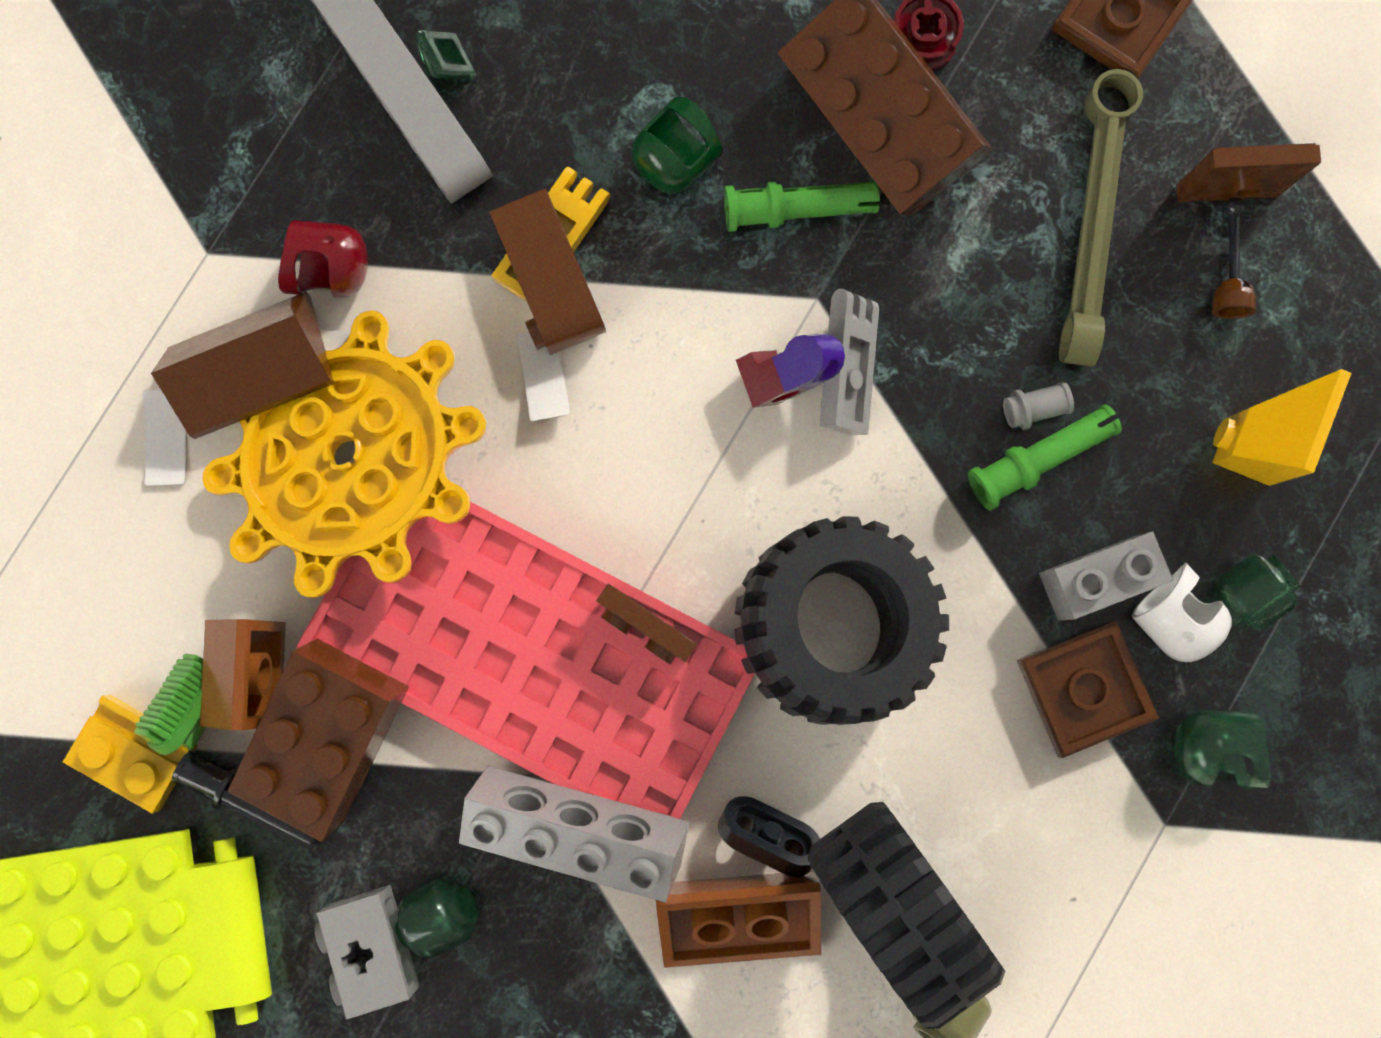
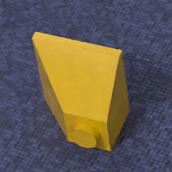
(1283, 434)

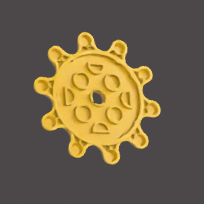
(359, 508)

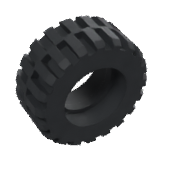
(905, 609)
(905, 916)

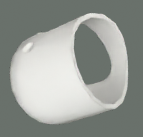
(1181, 622)

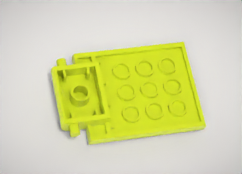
(129, 940)

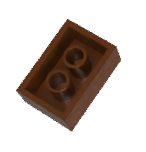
(317, 739)

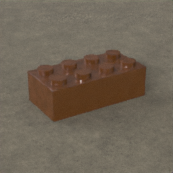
(884, 102)

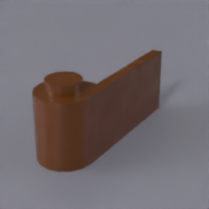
(547, 273)

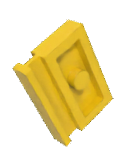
(121, 759)

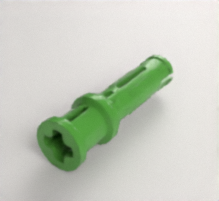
(774, 204)
(1024, 466)

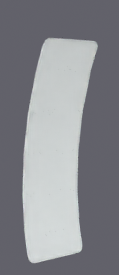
(542, 380)
(164, 442)

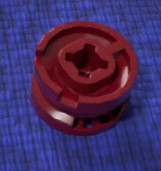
(932, 29)

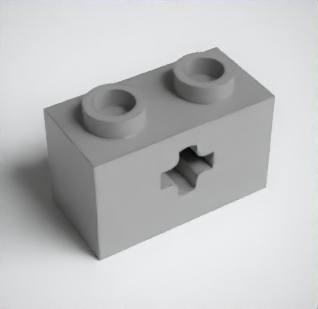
(1106, 577)
(356, 981)

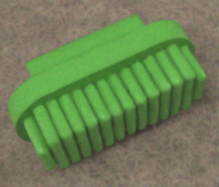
(175, 710)

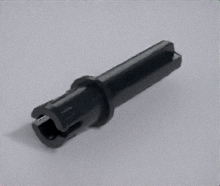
(214, 783)

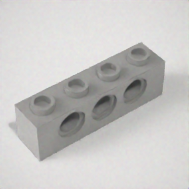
(574, 833)

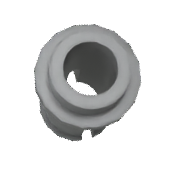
(1037, 405)

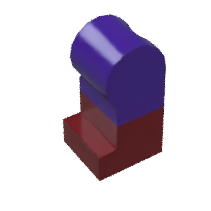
(800, 367)

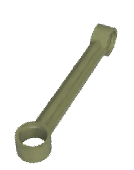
(1084, 326)

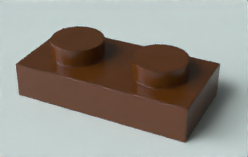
(664, 639)

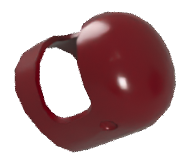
(330, 259)

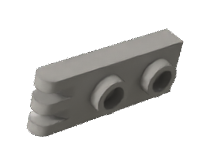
(849, 393)

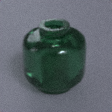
(1258, 591)
(436, 918)

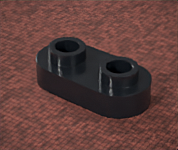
(767, 835)

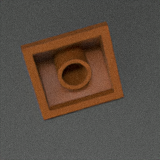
(240, 671)

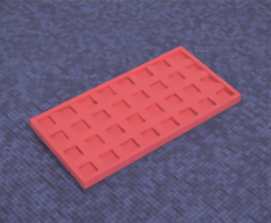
(515, 656)

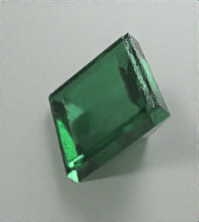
(443, 55)

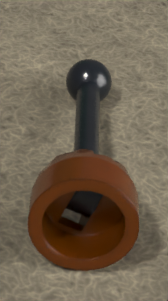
(1234, 296)

